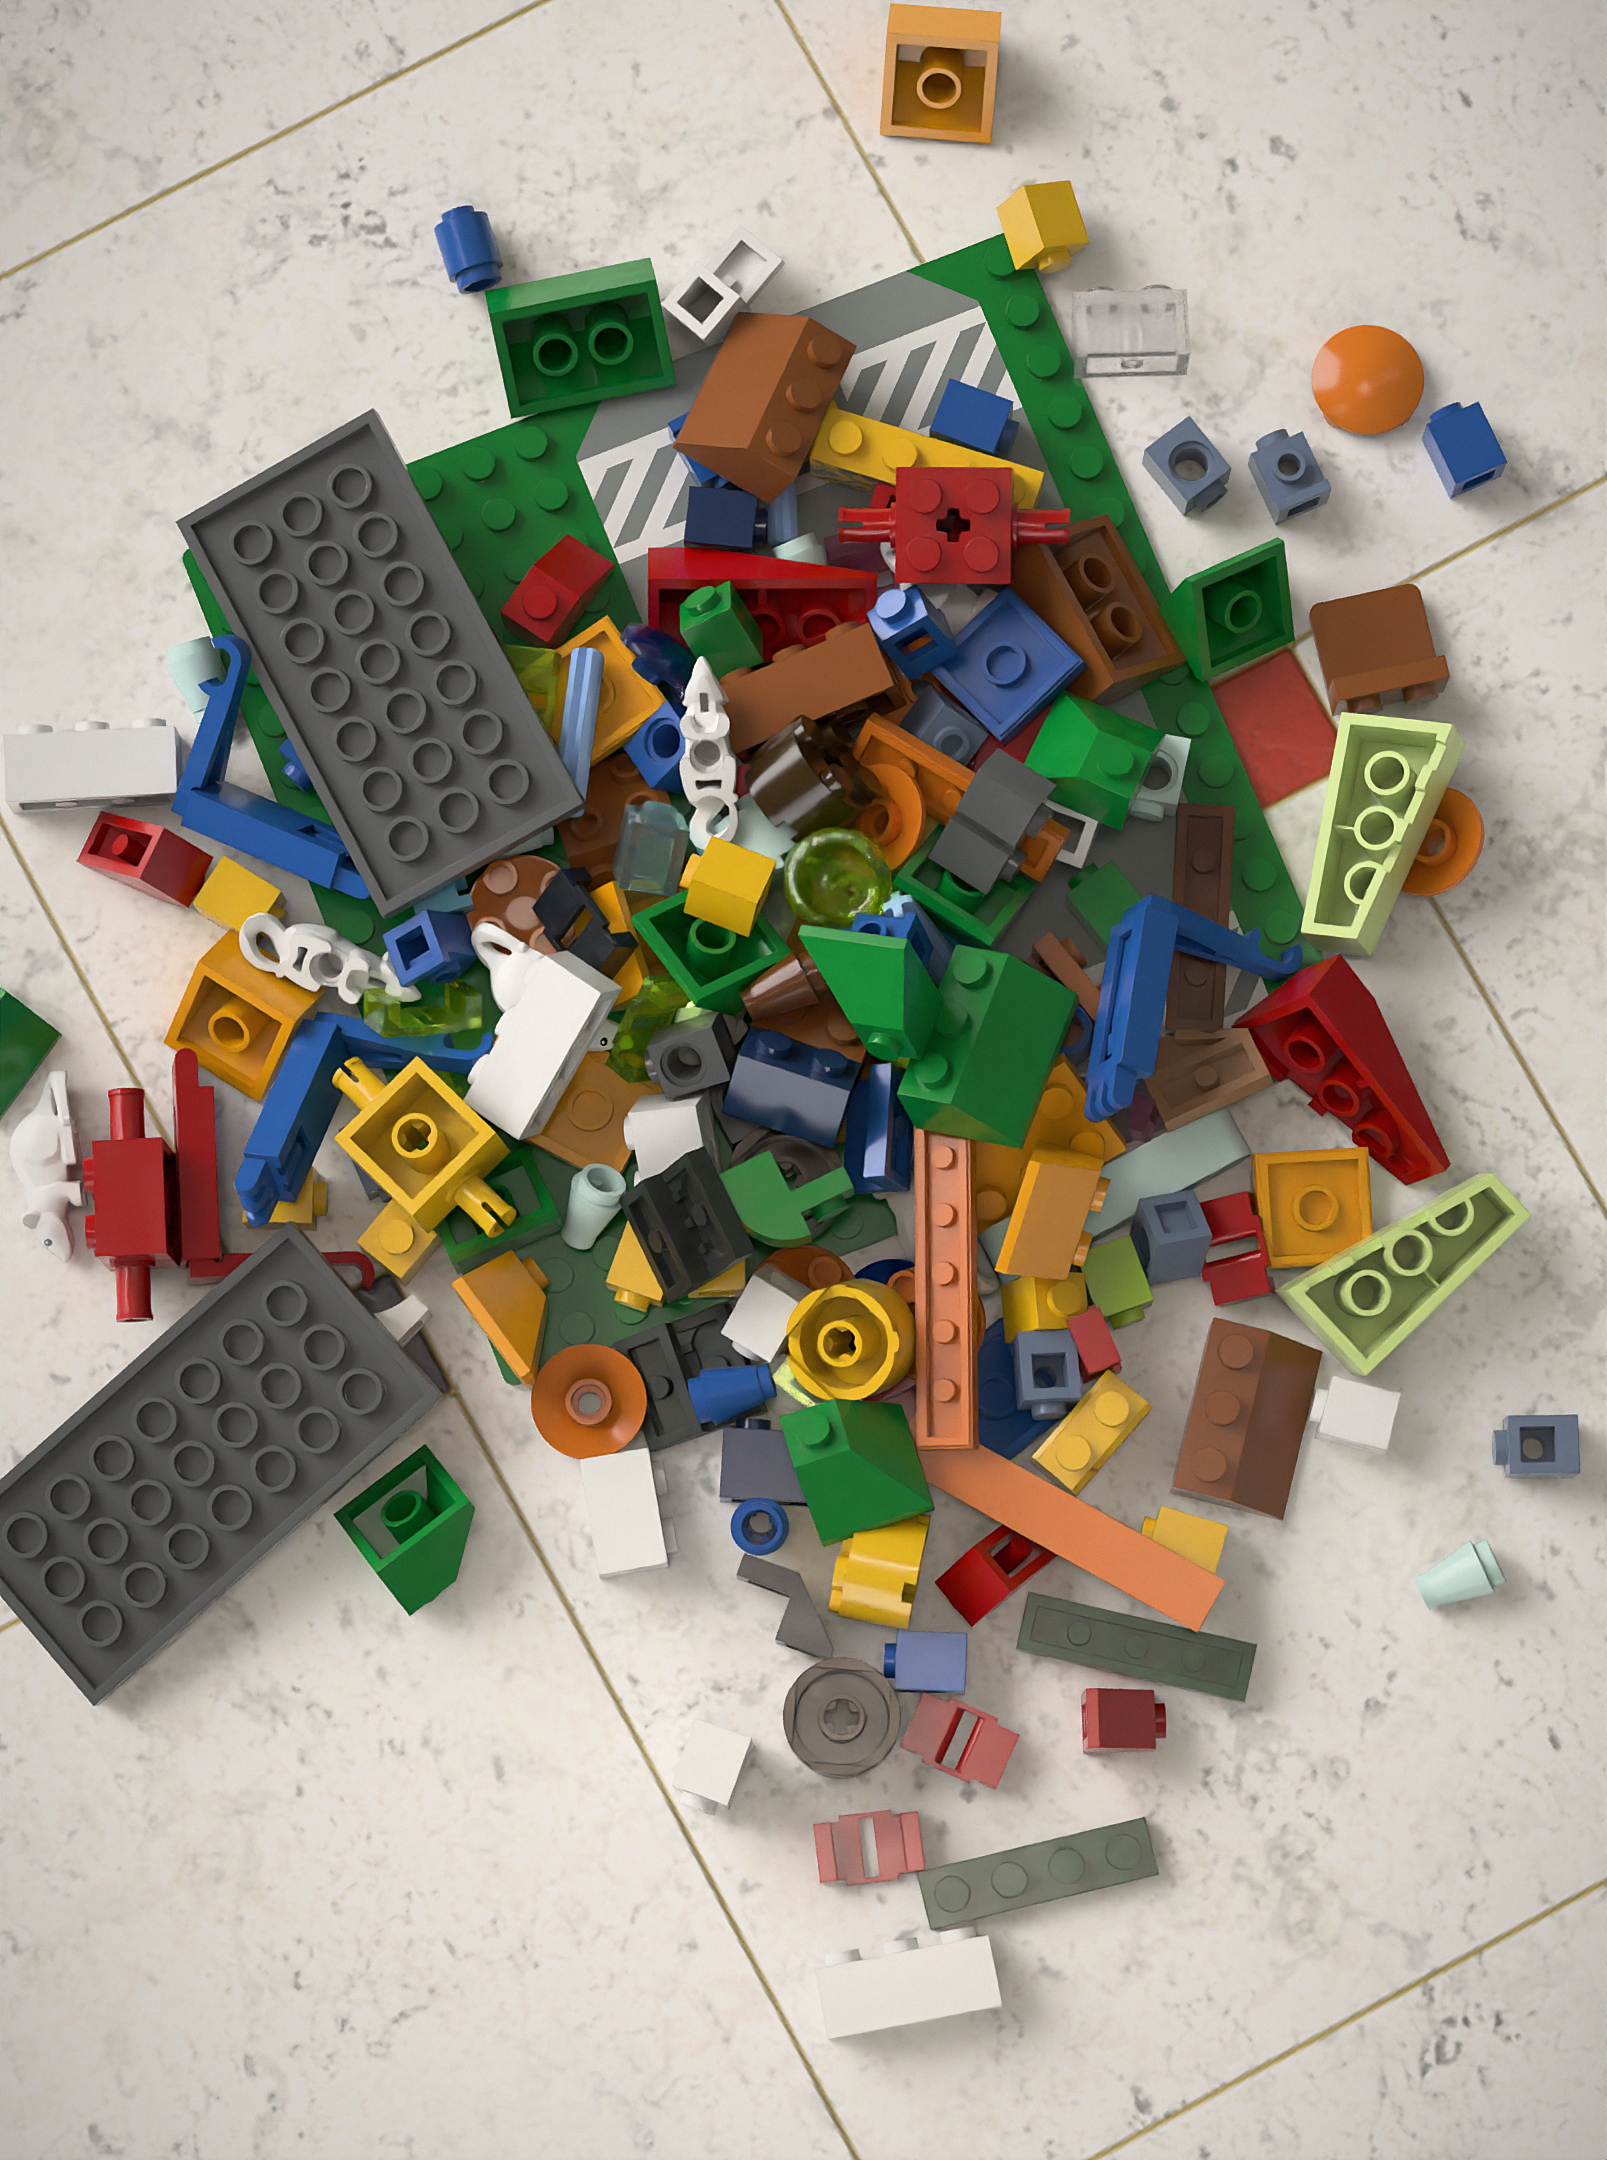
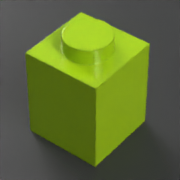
(1116, 1282)

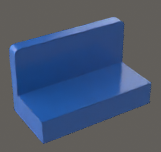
(878, 1134)

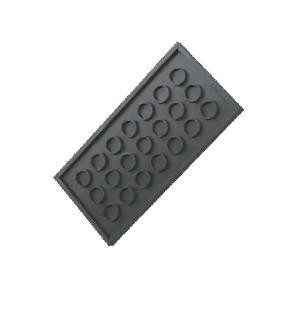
(381, 664)
(200, 1461)

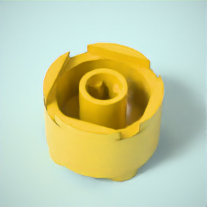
(821, 1338)
(880, 1573)

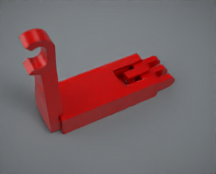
(199, 1188)

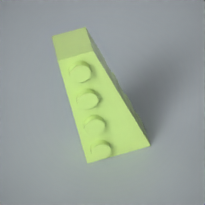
(1373, 821)
(1404, 1272)

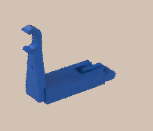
(246, 818)
(1137, 987)
(306, 1100)

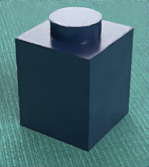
(724, 520)

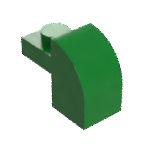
(775, 1213)

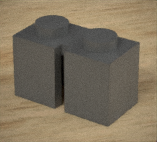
(993, 821)

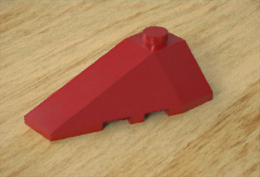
(785, 597)
(1338, 1049)

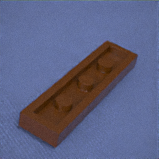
(1204, 886)

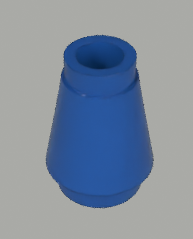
(730, 1391)
(756, 1542)

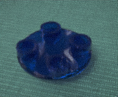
(659, 656)

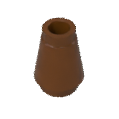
(784, 987)

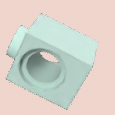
(1155, 803)

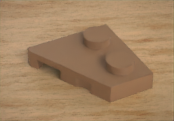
(1204, 1073)

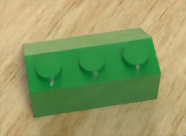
(580, 337)
(988, 1049)

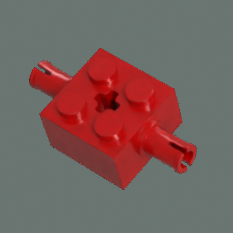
(982, 498)
(133, 1204)

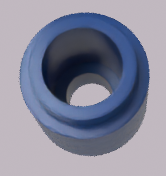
(469, 249)

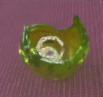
(823, 870)

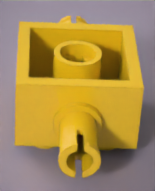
(429, 1180)

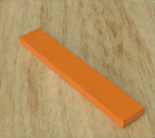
(946, 1292)
(1074, 1531)

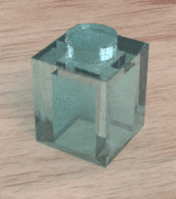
(650, 848)

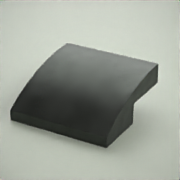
(686, 1225)
(671, 1356)

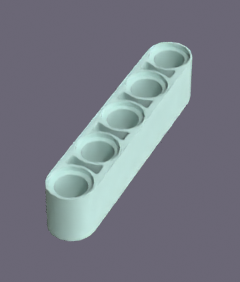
(1159, 1167)

